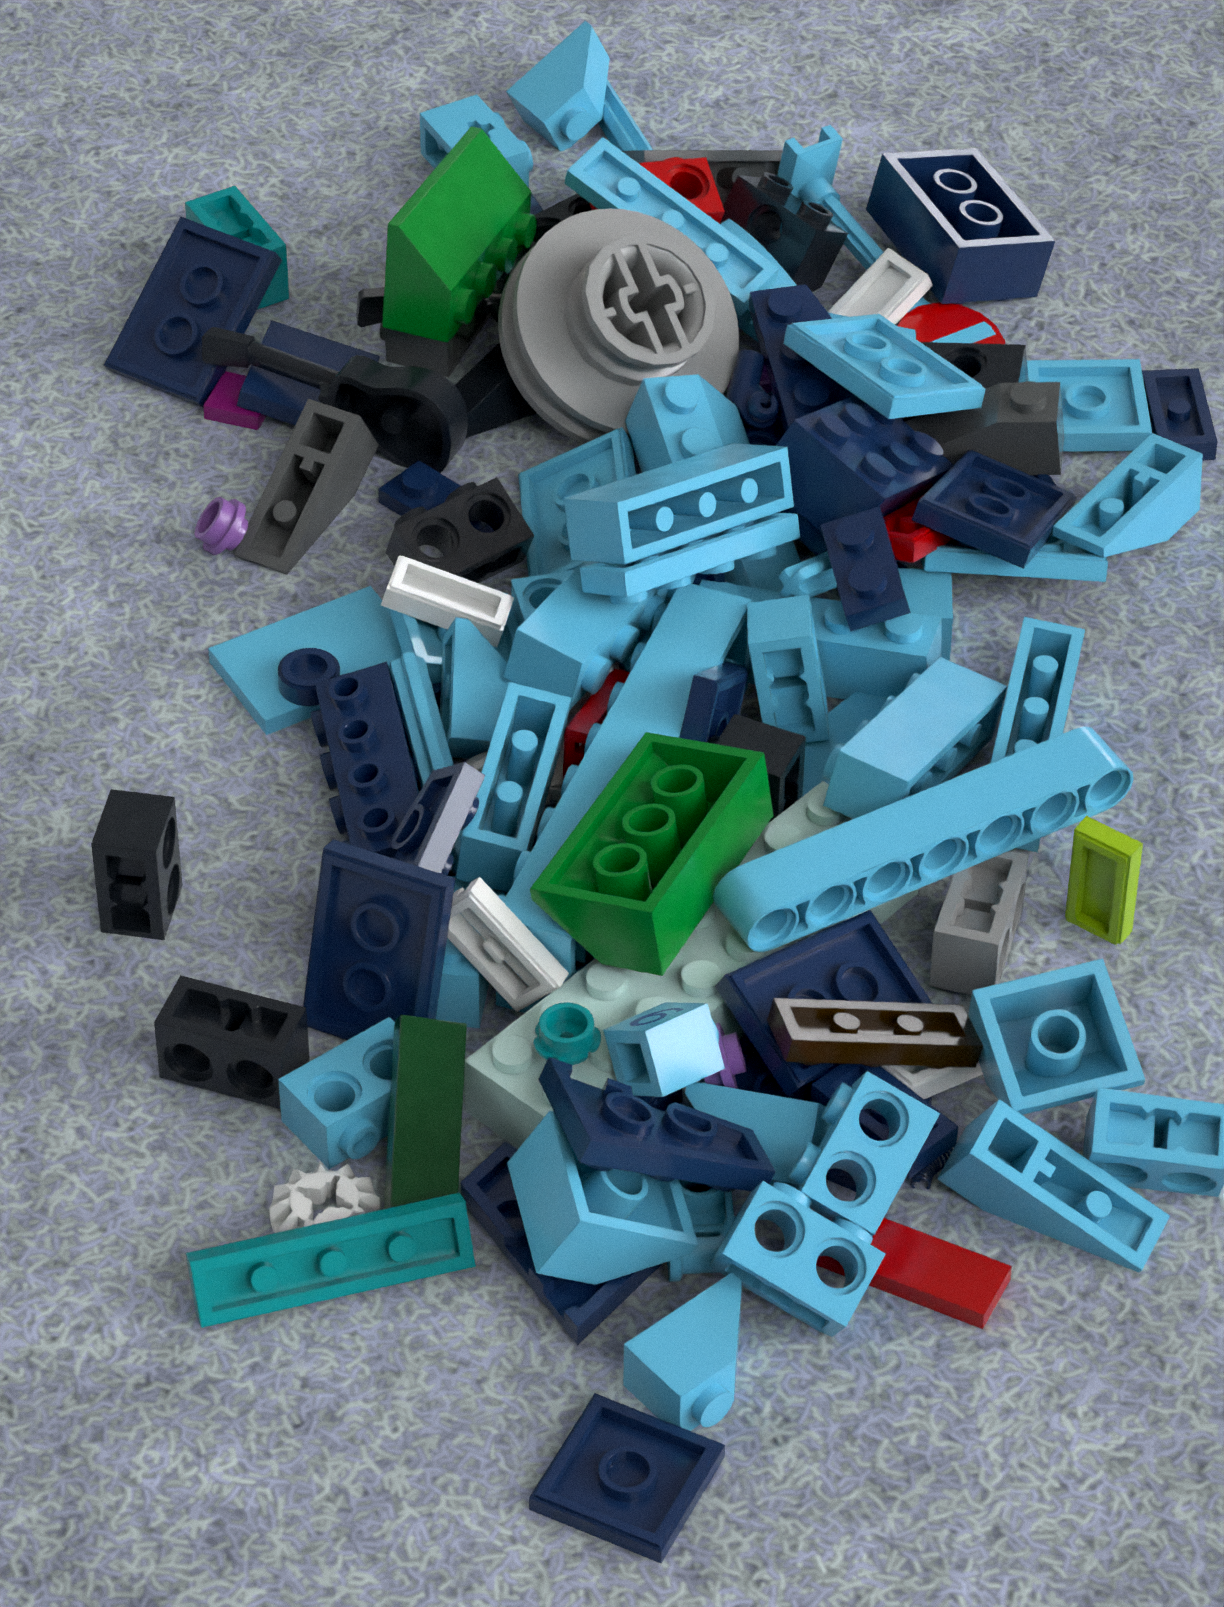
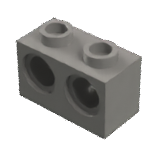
(978, 923)

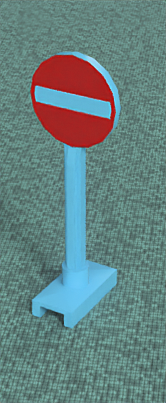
(812, 176)

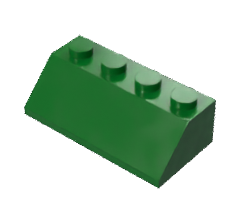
(455, 239)
(655, 849)

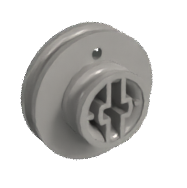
(604, 308)

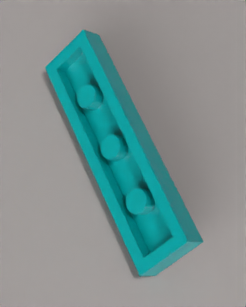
(330, 1260)

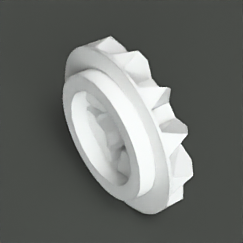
(294, 1201)

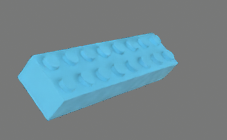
(687, 637)

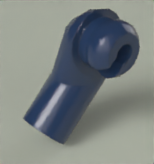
(752, 401)

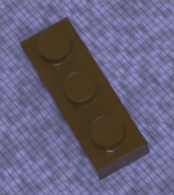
(874, 1033)

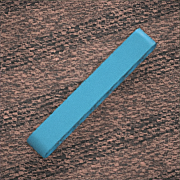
(921, 839)

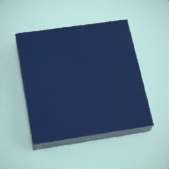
(284, 397)
(713, 701)
(627, 1478)

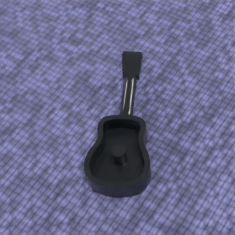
(406, 408)

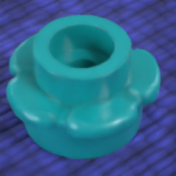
(566, 1033)

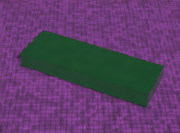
(425, 1110)

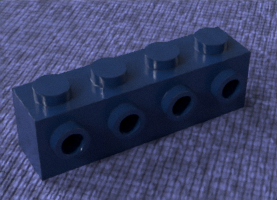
(366, 757)

